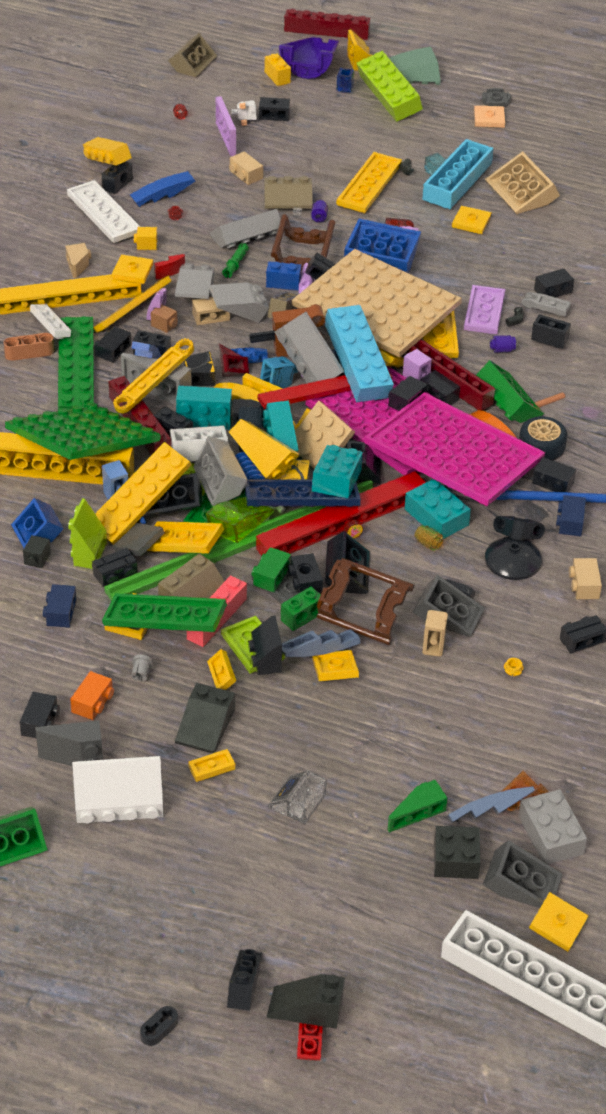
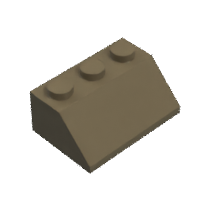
(193, 56)
(288, 192)
(194, 579)

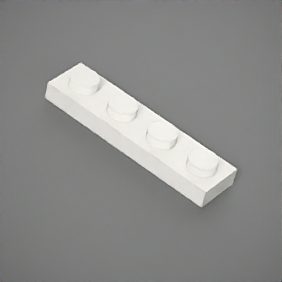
(50, 320)

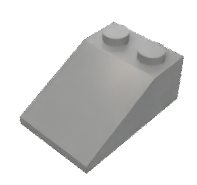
(195, 281)
(240, 299)

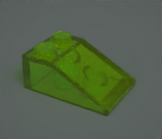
(238, 517)

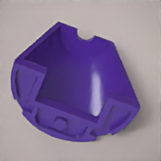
(308, 56)

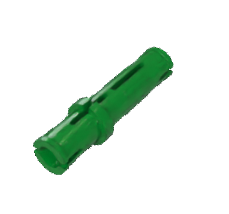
(233, 263)

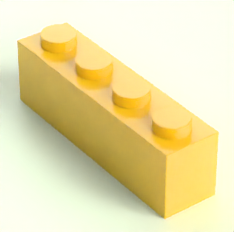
(106, 151)

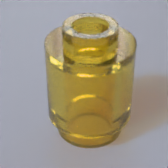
(429, 537)

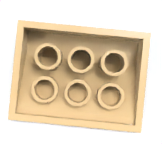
(523, 185)

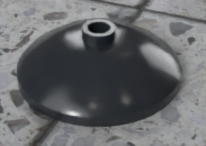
(513, 558)

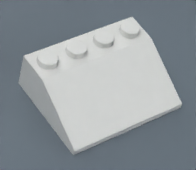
(118, 789)

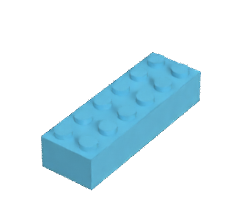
(457, 174)
(358, 353)

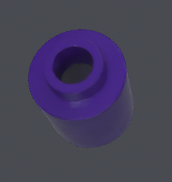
(319, 211)
(503, 343)

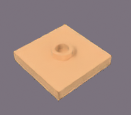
(489, 116)

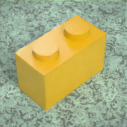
(277, 69)

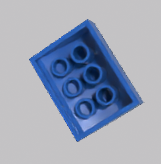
(384, 242)

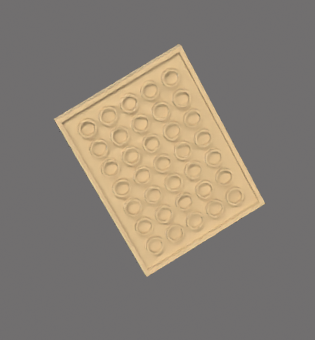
(393, 301)

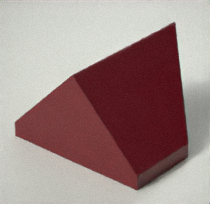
(232, 363)

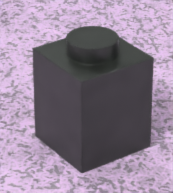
(36, 551)

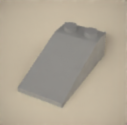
(134, 366)

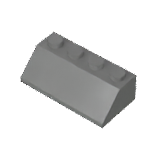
(247, 228)
(308, 349)
(219, 471)

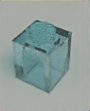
(433, 162)

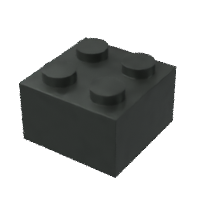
(457, 852)

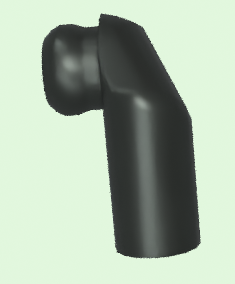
(406, 167)
(516, 318)

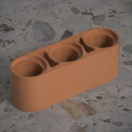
(29, 346)

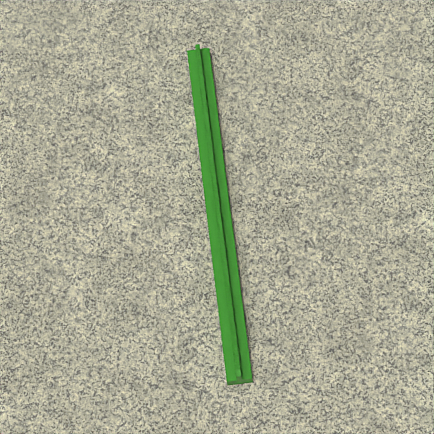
(222, 549)

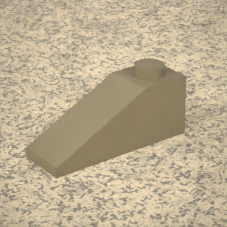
(281, 302)

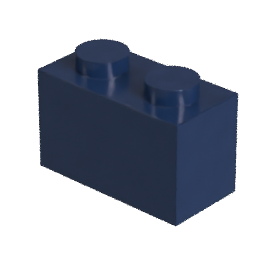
(572, 515)
(60, 605)

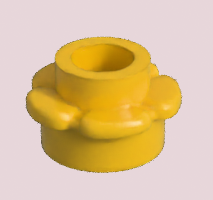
(513, 667)

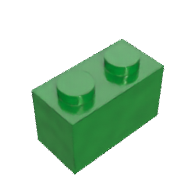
(271, 569)

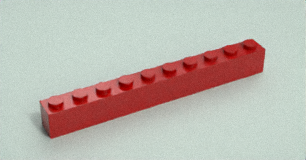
(332, 520)

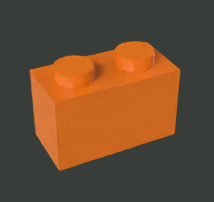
(92, 695)

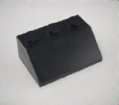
(182, 495)
(348, 548)

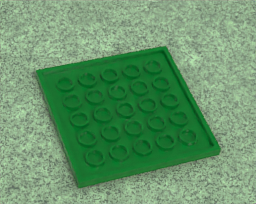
(82, 431)

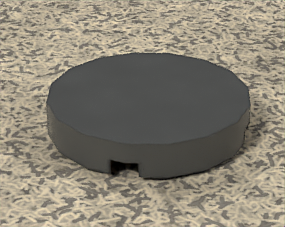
(496, 97)

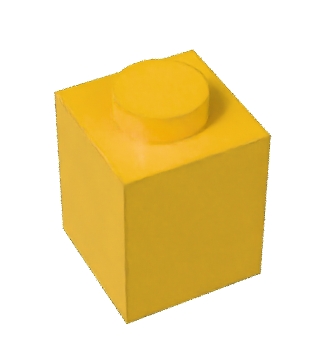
(146, 238)

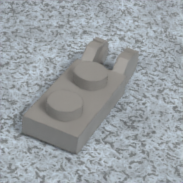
(546, 303)

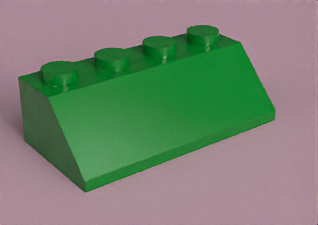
(509, 393)
(20, 836)

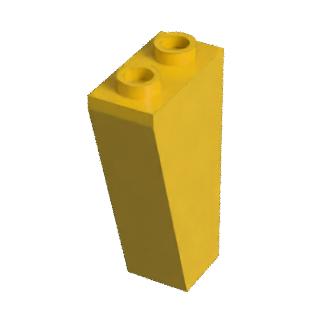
(263, 449)

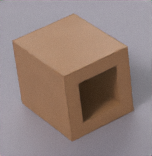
(164, 318)

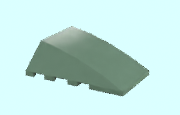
(418, 65)

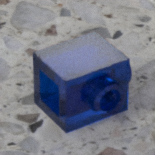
(345, 80)

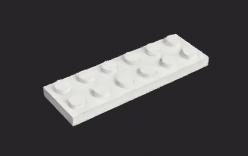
(103, 211)

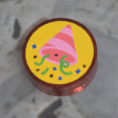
(353, 528)

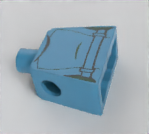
(278, 371)

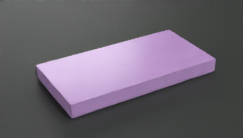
(225, 126)
(484, 309)

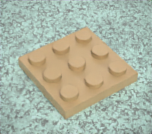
(321, 429)

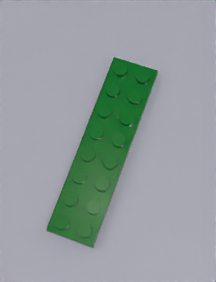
(76, 364)

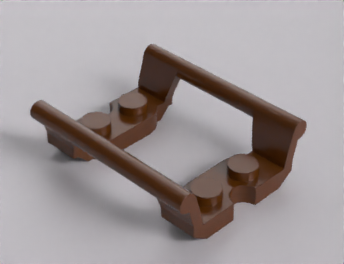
(300, 236)
(385, 613)

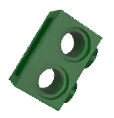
(300, 609)

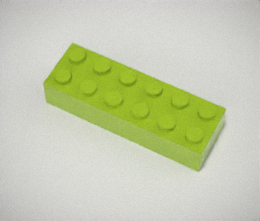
(389, 86)

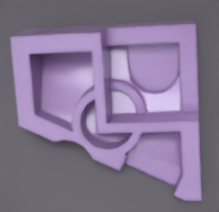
(159, 298)

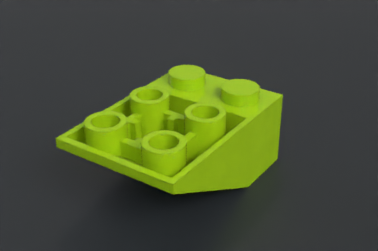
(87, 536)

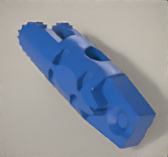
(254, 354)

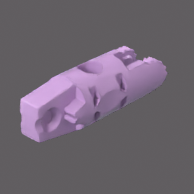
(305, 280)

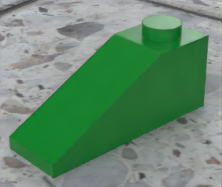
(420, 804)

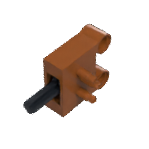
(281, 318)

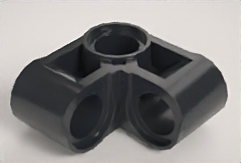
(518, 528)

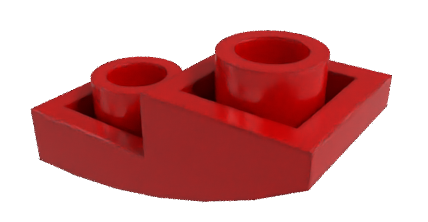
(169, 267)
(309, 1042)

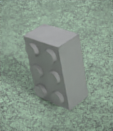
(552, 827)

